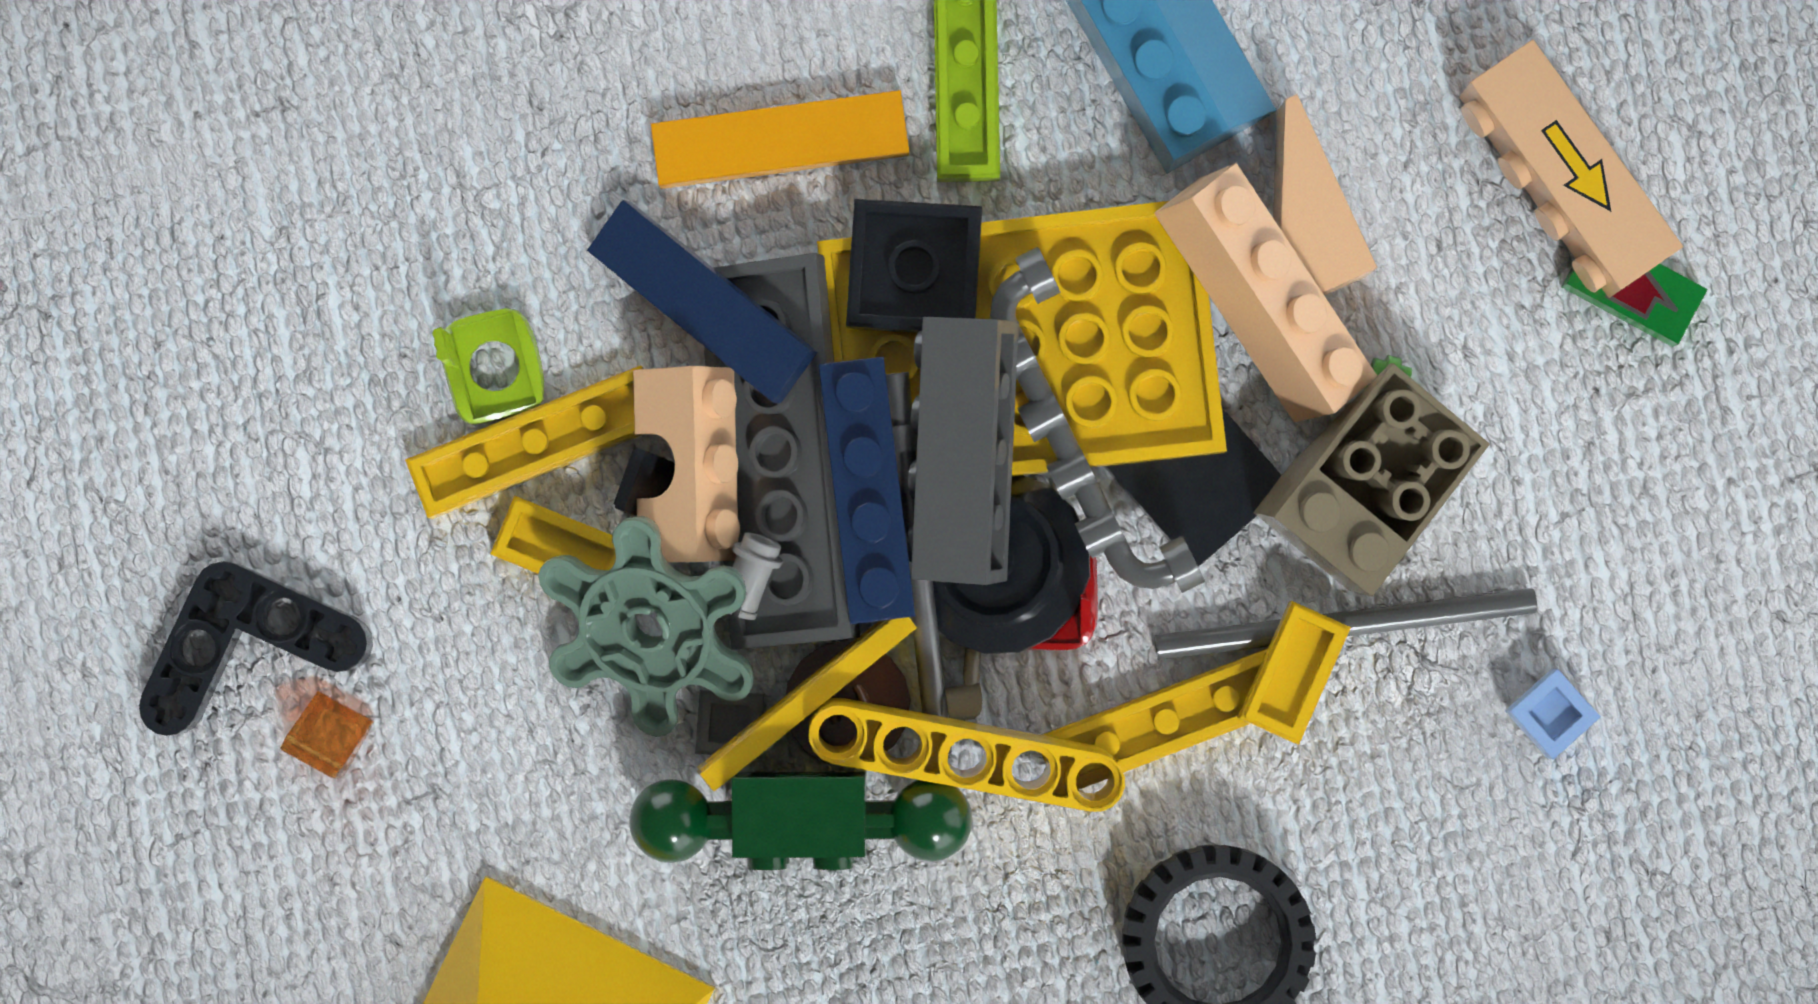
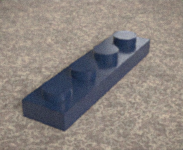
(866, 490)

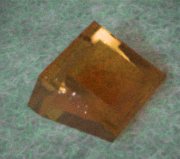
(327, 735)

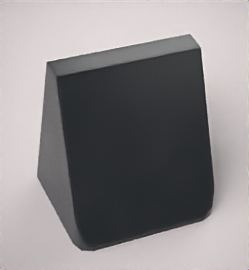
(644, 477)

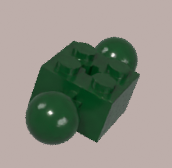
(799, 817)

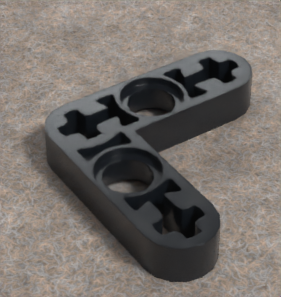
(246, 616)

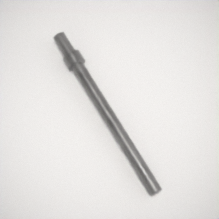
(926, 634)

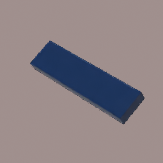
(702, 301)

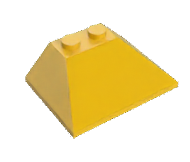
(534, 954)

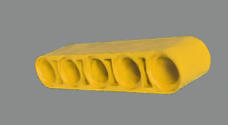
(990, 775)

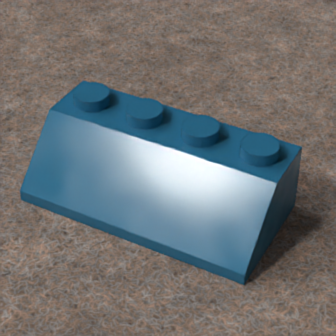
(1175, 72)

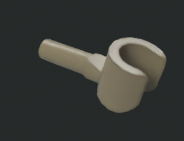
(965, 701)

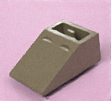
(1372, 481)

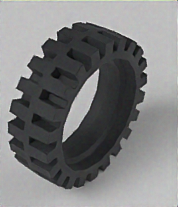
(1208, 862)

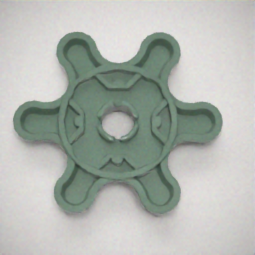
(618, 649)

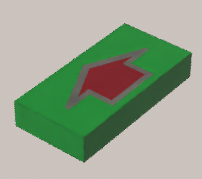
(1654, 303)

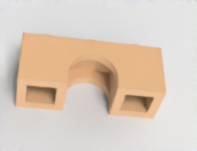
(697, 419)

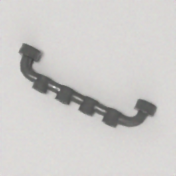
(1071, 469)

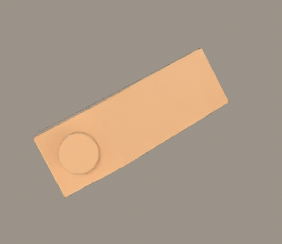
(1312, 205)

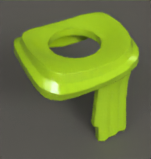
(455, 350)

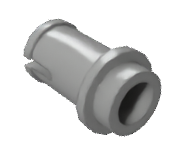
(755, 561)

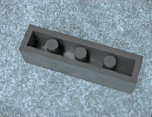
(963, 450)

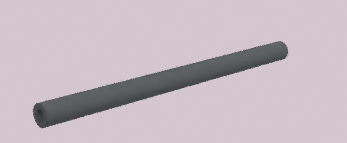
(1361, 622)

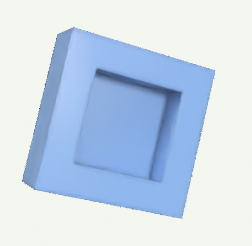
(1552, 714)

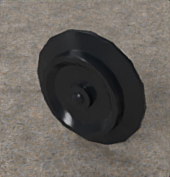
(1043, 582)

